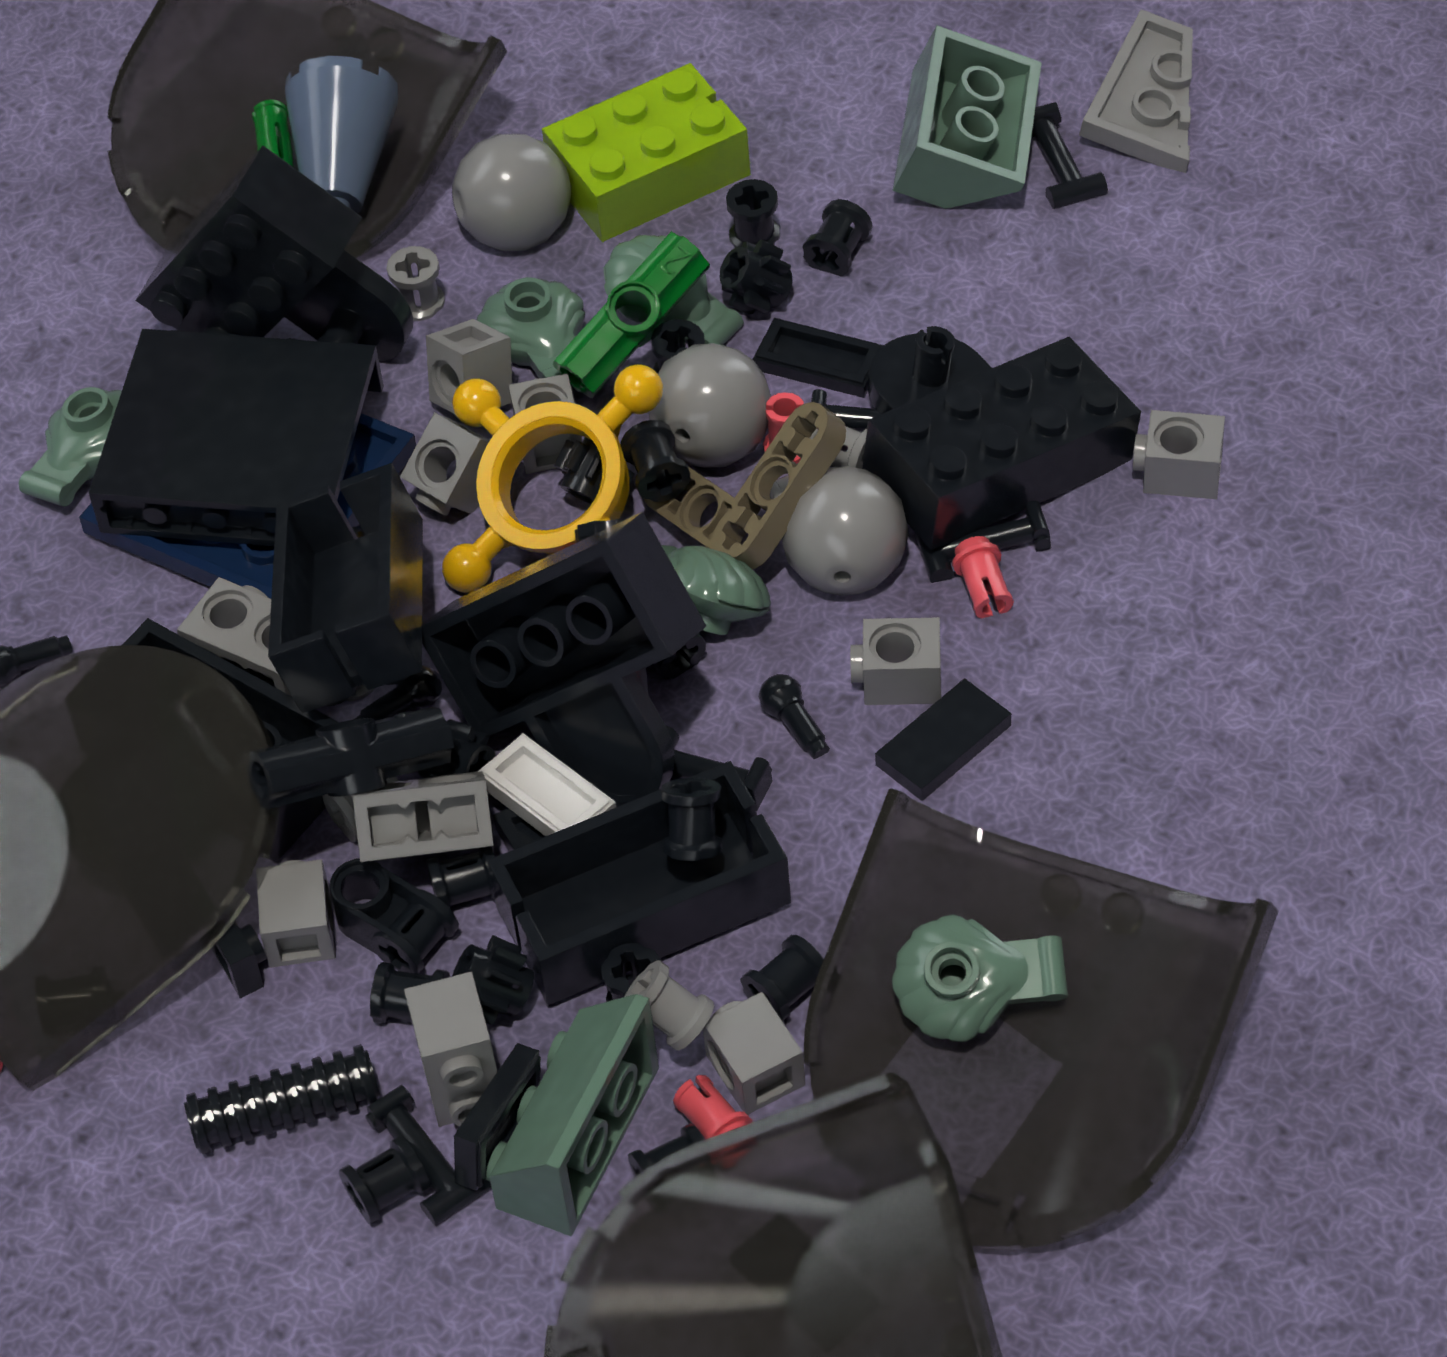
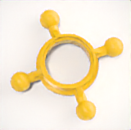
(479, 404)

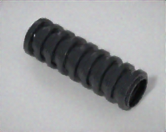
(281, 1099)

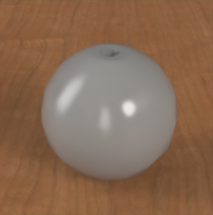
(511, 192)
(713, 404)
(846, 532)

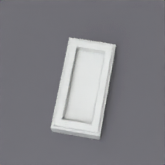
(542, 787)

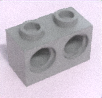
(236, 627)
(423, 817)
(452, 1044)

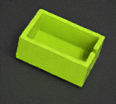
(649, 151)

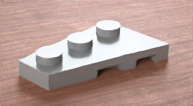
(1146, 95)

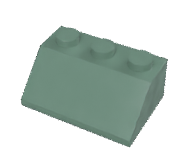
(966, 122)
(576, 1114)

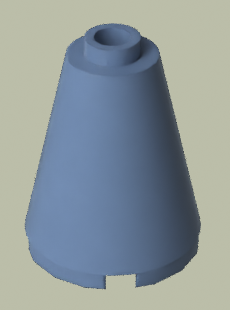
(340, 123)

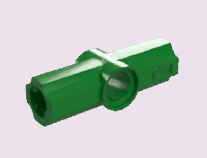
(653, 287)

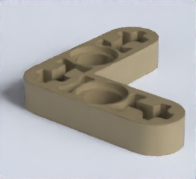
(739, 514)

